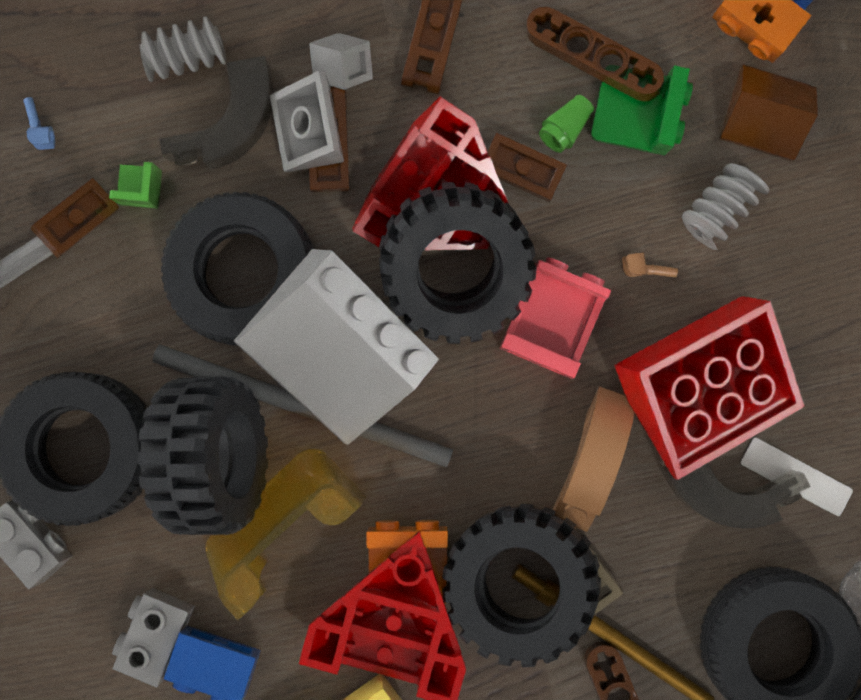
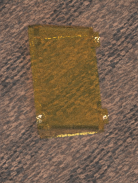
(304, 484)

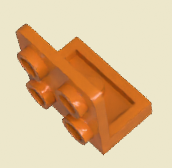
(388, 537)

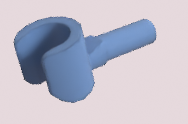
(39, 136)

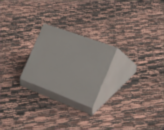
(307, 124)

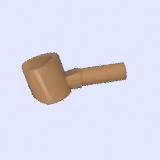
(635, 265)

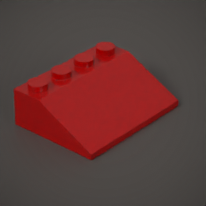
(712, 384)

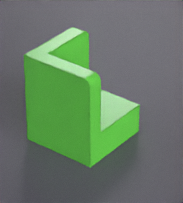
(138, 186)

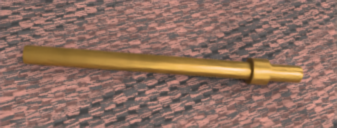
(548, 593)

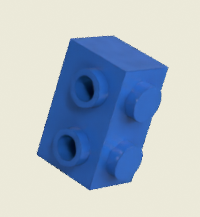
(211, 665)

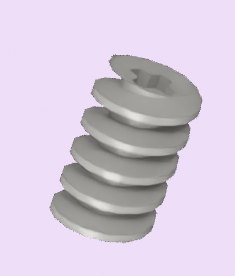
(181, 49)
(722, 202)

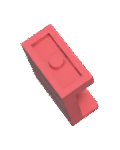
(556, 318)

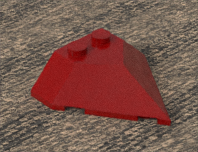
(436, 150)
(392, 627)

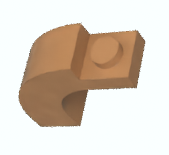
(597, 459)

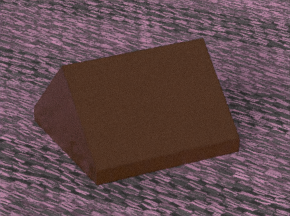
(770, 113)

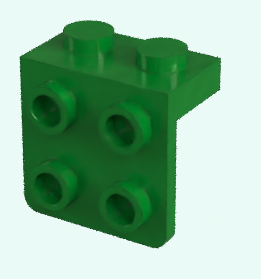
(643, 125)

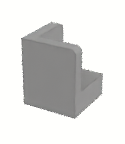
(343, 59)

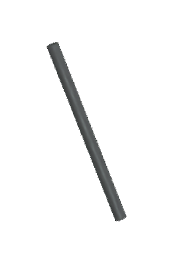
(283, 399)

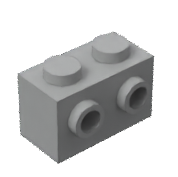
(29, 546)
(151, 636)

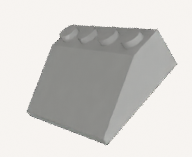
(336, 346)

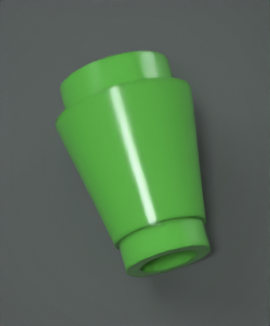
(565, 125)

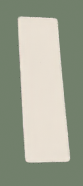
(773, 463)

